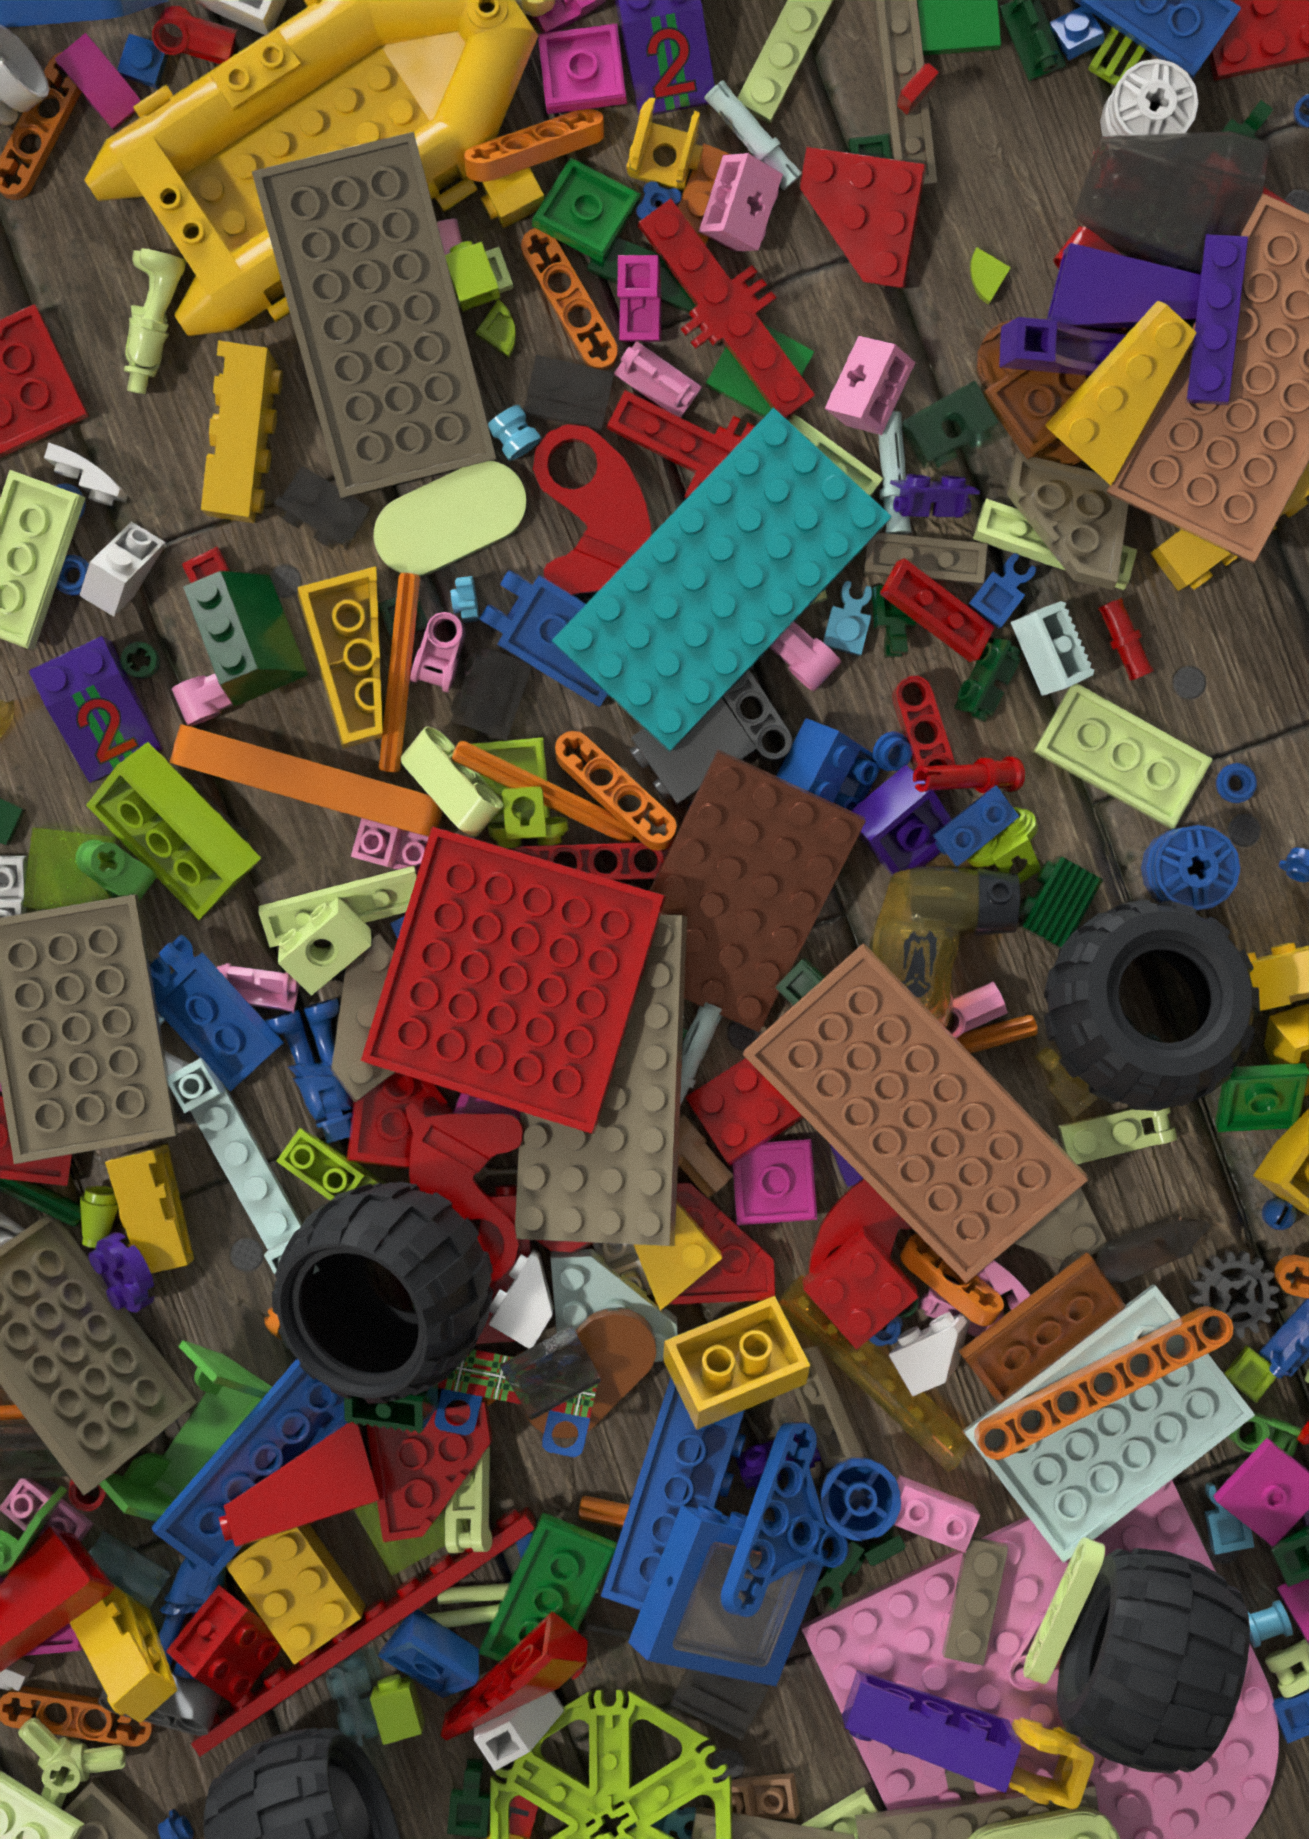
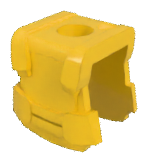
(650, 137)
(1064, 1787)

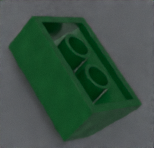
(245, 633)

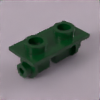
(1032, 37)
(977, 692)

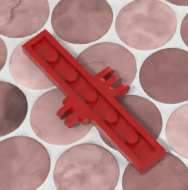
(726, 309)
(675, 437)

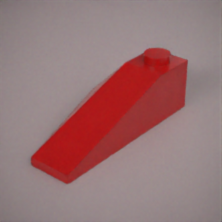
(527, 1672)

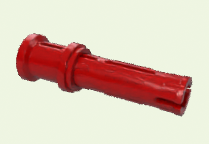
(981, 775)

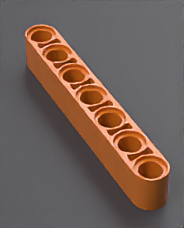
(305, 780)
(1123, 1382)

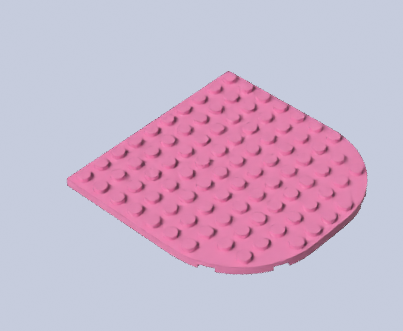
(901, 1638)

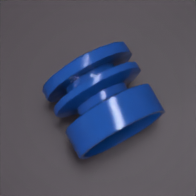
(1171, 854)

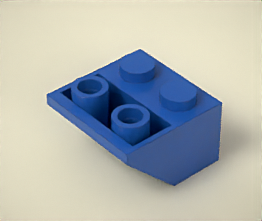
(829, 765)

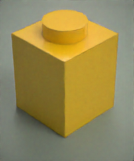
(512, 197)

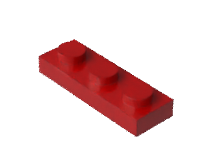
(937, 610)

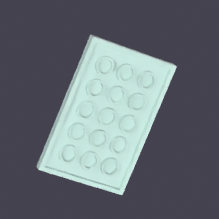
(1124, 1452)

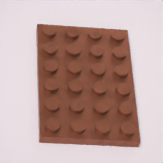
(751, 882)

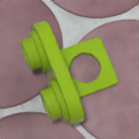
(509, 833)
(1010, 843)

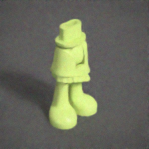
(149, 322)

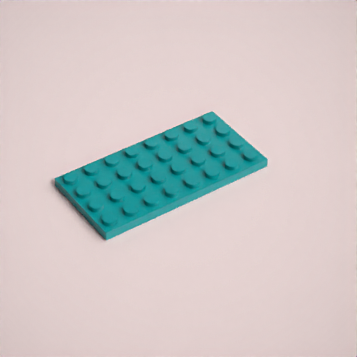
(721, 579)

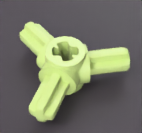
(67, 1760)

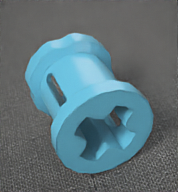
(1269, 1623)

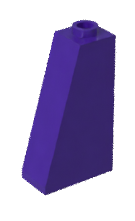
(1116, 291)

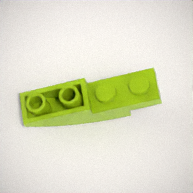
(323, 1166)

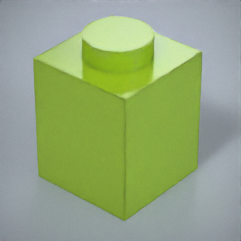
(471, 275)
(397, 1709)

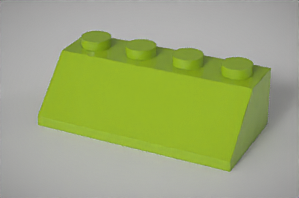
(172, 830)

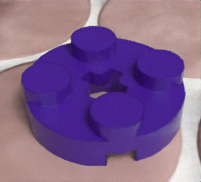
(123, 1273)

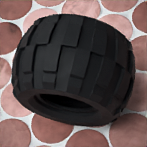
(1102, 1044)
(343, 1323)
(1154, 1662)
(300, 1789)

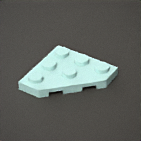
(588, 1285)

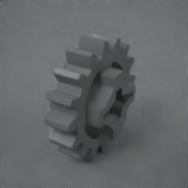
(1244, 1283)

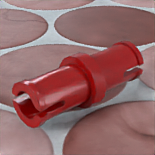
(1125, 639)

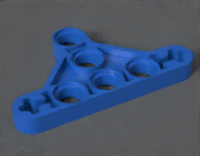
(791, 1505)

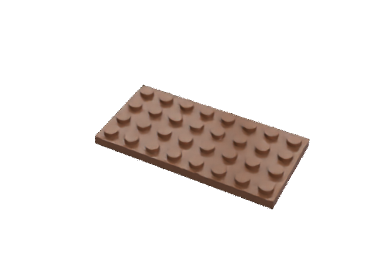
(1237, 464)
(915, 1113)

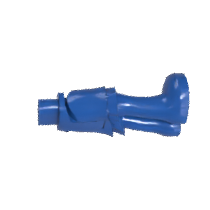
(319, 1087)
(186, 1596)

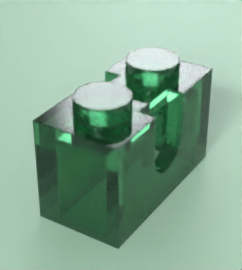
(967, 409)

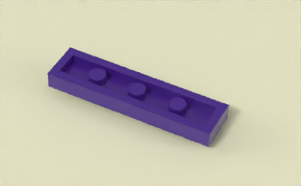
(1217, 319)

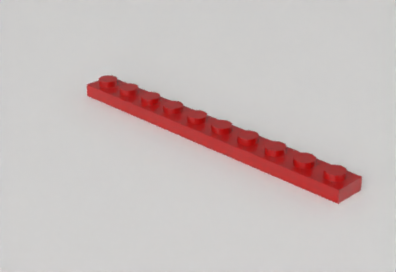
(377, 1619)

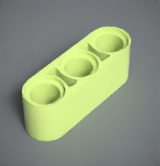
(454, 788)

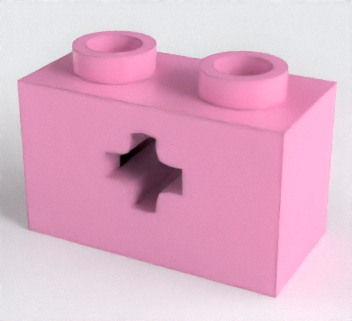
(741, 202)
(870, 385)
(936, 1514)

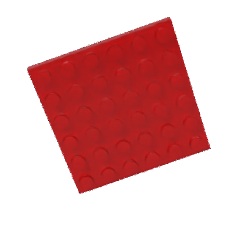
(513, 979)

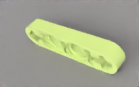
(1064, 1610)

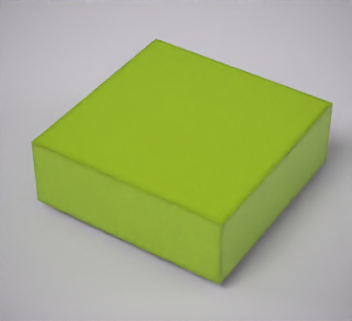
(1250, 1374)

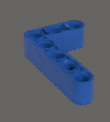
(40, 12)

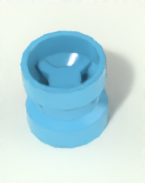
(514, 432)

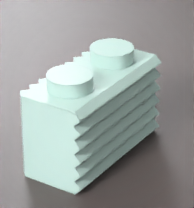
(1052, 648)

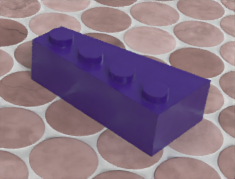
(932, 1729)

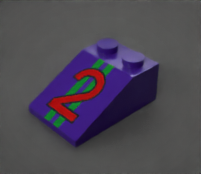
(666, 52)
(94, 706)

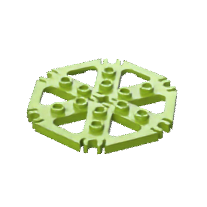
(612, 1776)

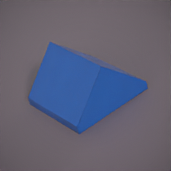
(432, 1655)

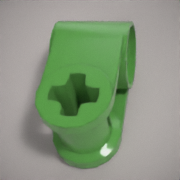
(119, 872)
(1277, 1430)

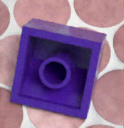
(901, 822)

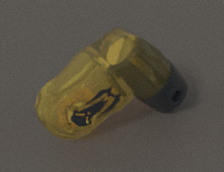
(927, 915)

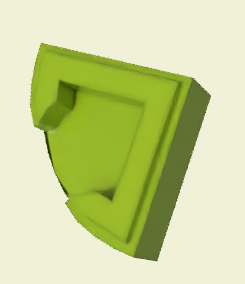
(986, 274)
(498, 329)

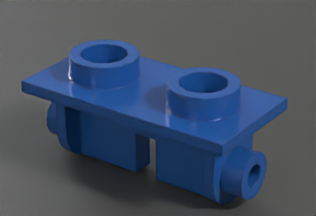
(975, 826)
(1290, 1344)

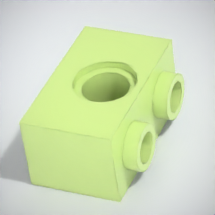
(315, 965)

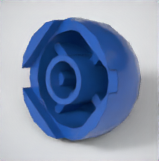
(860, 1499)

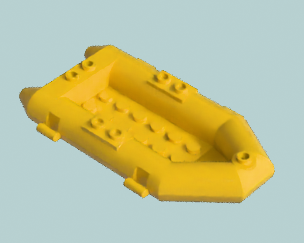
(303, 90)

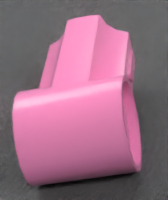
(807, 657)
(200, 699)
(977, 1008)

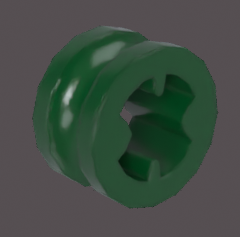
(145, 671)

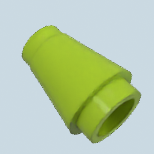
(97, 1213)

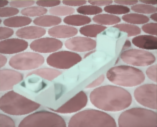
(239, 1156)

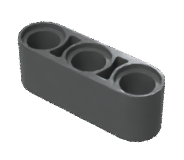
(768, 721)
(187, 1710)

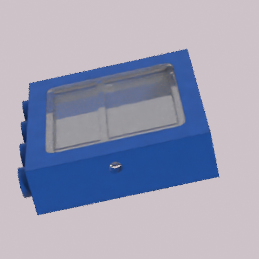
(683, 1609)

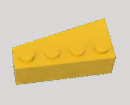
(1121, 393)
(240, 432)
(1189, 558)
(345, 640)

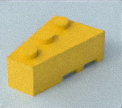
(1281, 976)
(151, 1206)
(678, 1266)
(126, 1654)

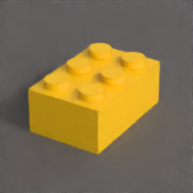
(735, 1362)
(296, 1589)

